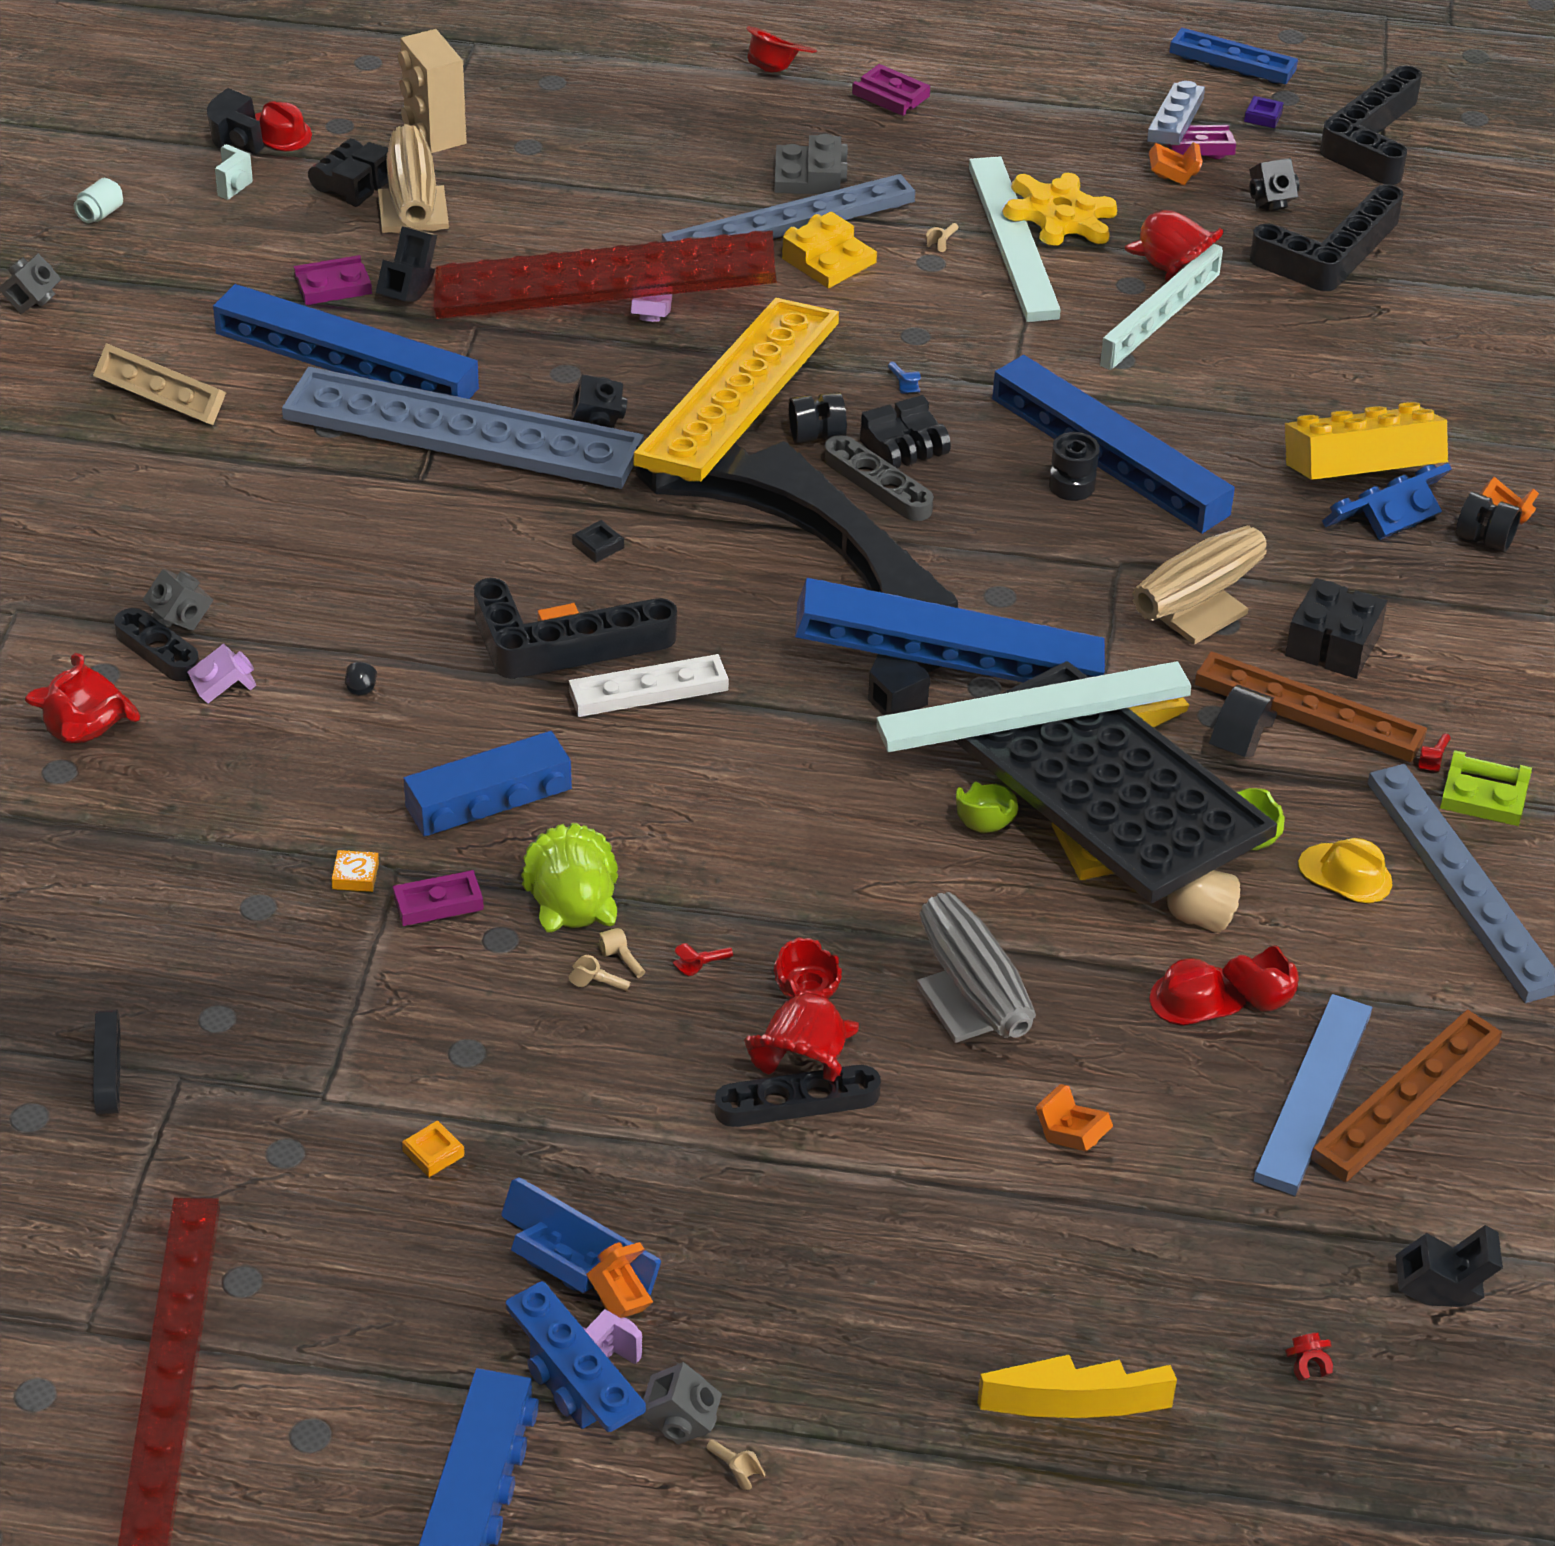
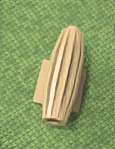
(412, 192)
(1190, 587)

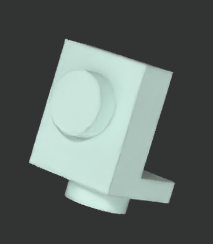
(233, 172)

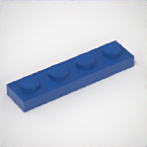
(1233, 56)

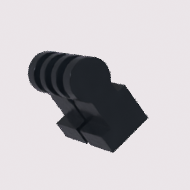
(351, 171)
(904, 432)

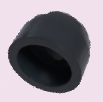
(360, 678)

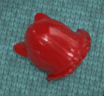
(1171, 241)
(81, 704)
(804, 1026)

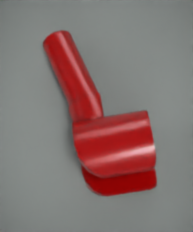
(1431, 757)
(692, 962)

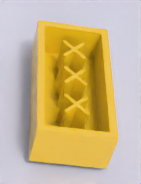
(1366, 441)

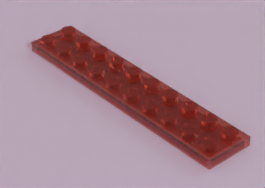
(605, 274)

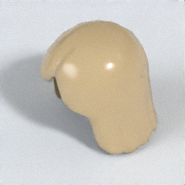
(1207, 901)

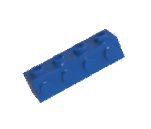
(487, 783)

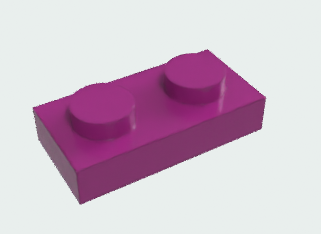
(438, 898)

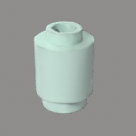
(98, 200)

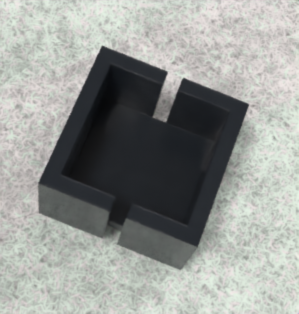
(1349, 619)

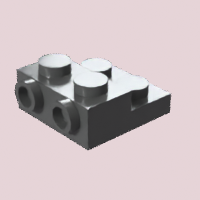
(812, 167)

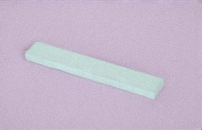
(1160, 307)

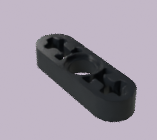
(151, 631)
(107, 1062)

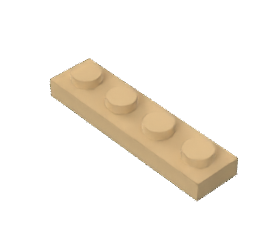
(159, 384)

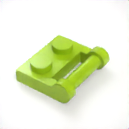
(1485, 797)

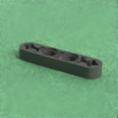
(908, 500)

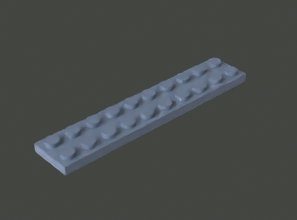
(463, 427)

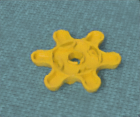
(1060, 209)

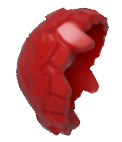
(807, 969)

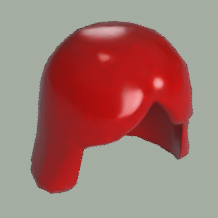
(1265, 980)

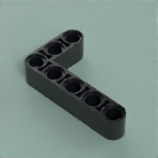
(1352, 132)
(1332, 261)
(567, 640)

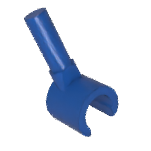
(907, 380)

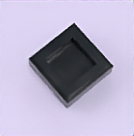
(598, 541)

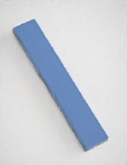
(1312, 1095)

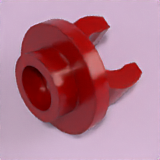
(1310, 1348)

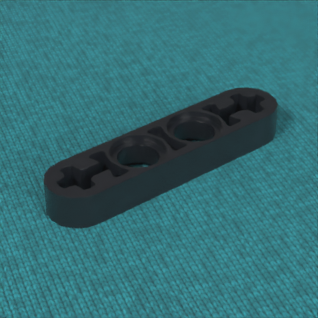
(799, 1102)

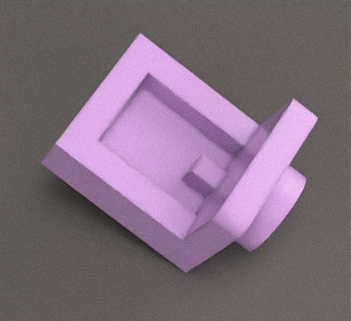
(652, 307)
(221, 671)
(617, 1336)

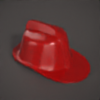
(771, 51)
(283, 126)
(1194, 993)

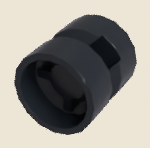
(805, 414)
(1074, 466)
(1500, 527)

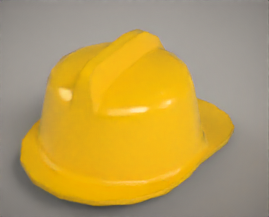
(1349, 868)

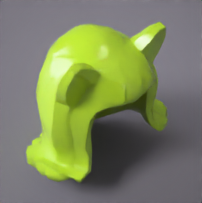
(571, 877)

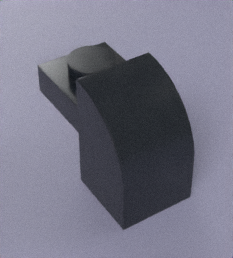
(234, 121)
(411, 270)
(1243, 721)
(1449, 1274)

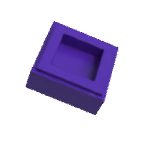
(1264, 112)

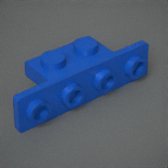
(1396, 507)
(564, 1238)
(572, 1363)

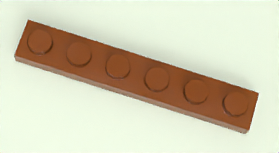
(1315, 707)
(1405, 1096)

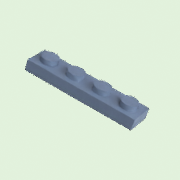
(1176, 113)

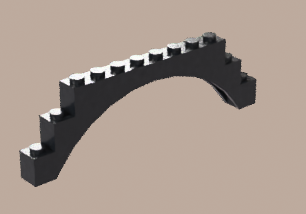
(791, 488)

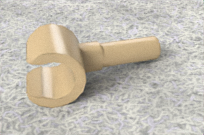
(939, 236)
(615, 942)
(588, 968)
(741, 1464)

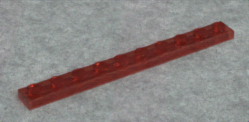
(170, 1374)

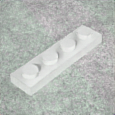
(648, 685)

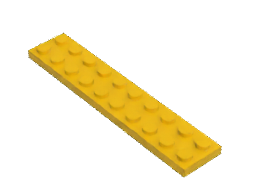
(735, 390)

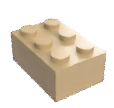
(433, 89)

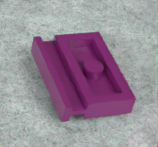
(891, 89)
(1214, 141)
(332, 280)

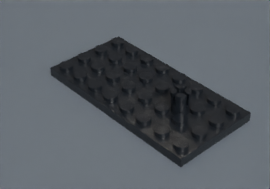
(1124, 793)

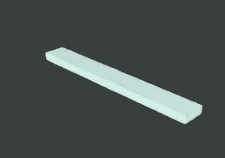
(1014, 241)
(1033, 706)

